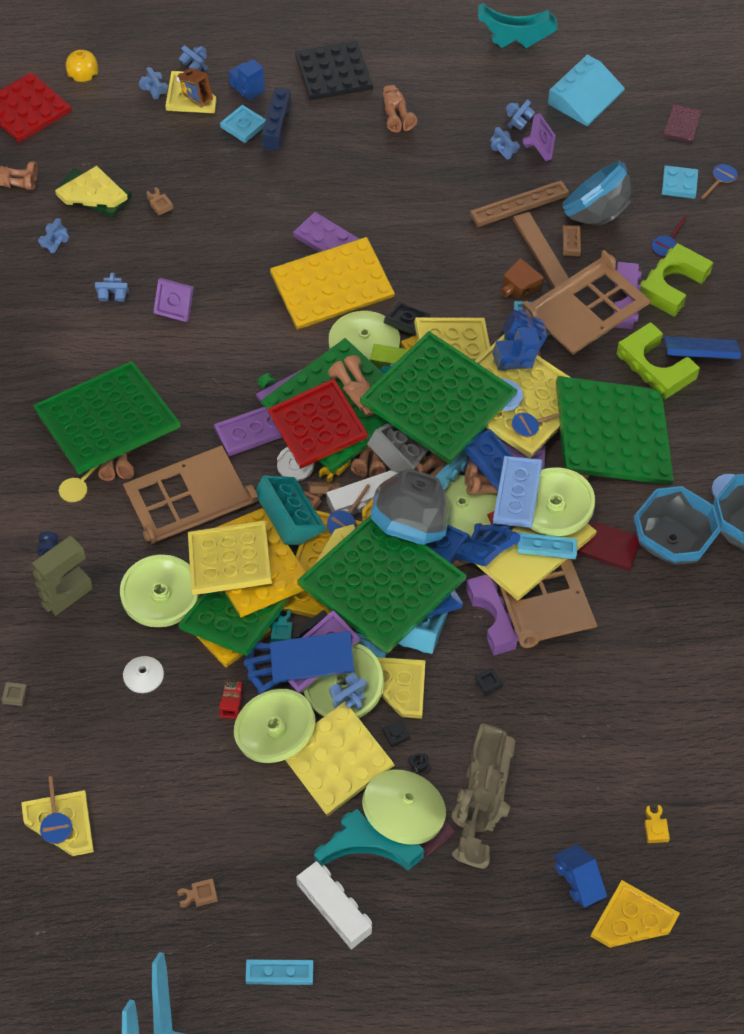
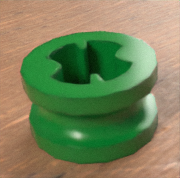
(266, 381)

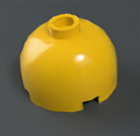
(81, 65)

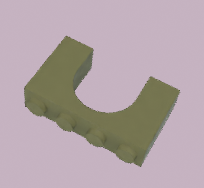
(49, 569)

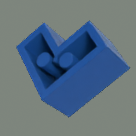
(248, 79)
(518, 352)
(582, 874)

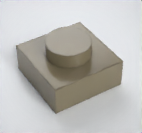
(14, 694)

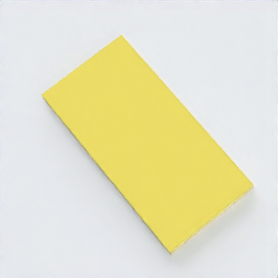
(522, 572)

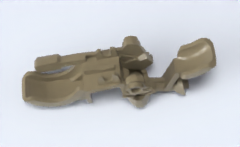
(484, 799)

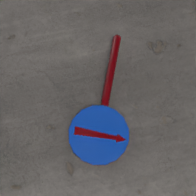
(663, 243)

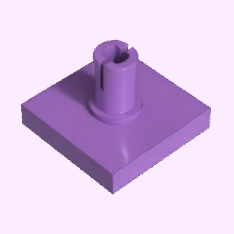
(541, 137)
(173, 299)

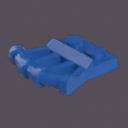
(490, 545)
(253, 674)

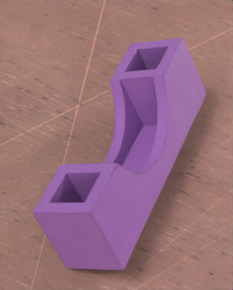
(631, 273)
(483, 593)

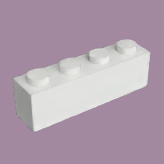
(345, 496)
(334, 904)

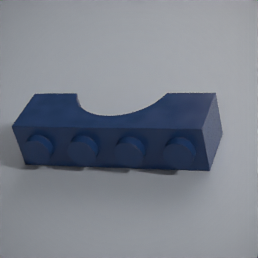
(274, 122)

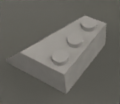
(396, 448)

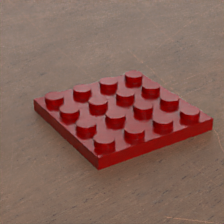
(29, 107)
(317, 423)

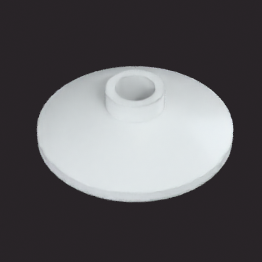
(145, 681)

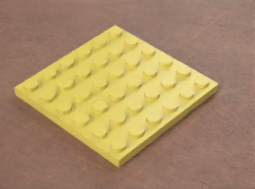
(538, 400)

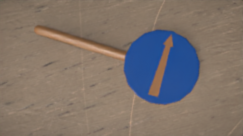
(724, 174)
(527, 425)
(343, 518)
(56, 826)

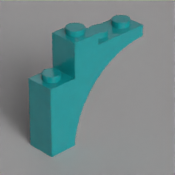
(524, 29)
(362, 837)

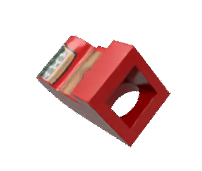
(231, 699)

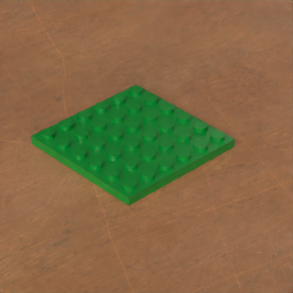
(317, 374)
(438, 397)
(106, 417)
(613, 430)
(381, 583)

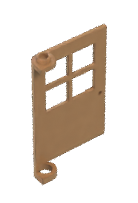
(573, 321)
(209, 482)
(551, 613)

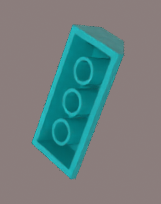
(289, 509)

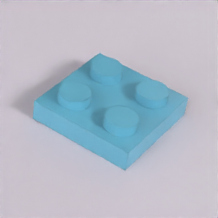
(243, 123)
(679, 182)

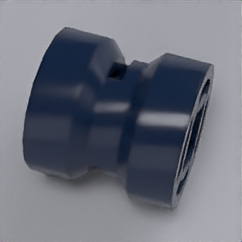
(47, 542)

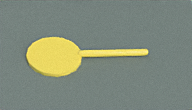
(74, 488)

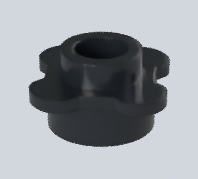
(419, 758)

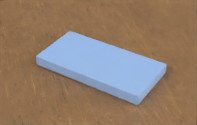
(517, 491)

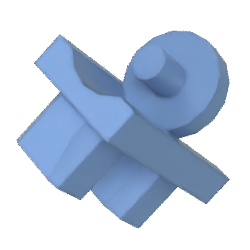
(196, 57)
(153, 84)
(514, 110)
(502, 142)
(55, 235)
(112, 285)
(355, 687)

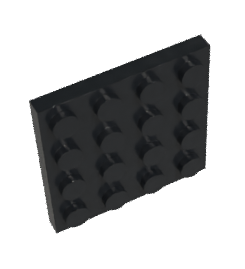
(333, 70)

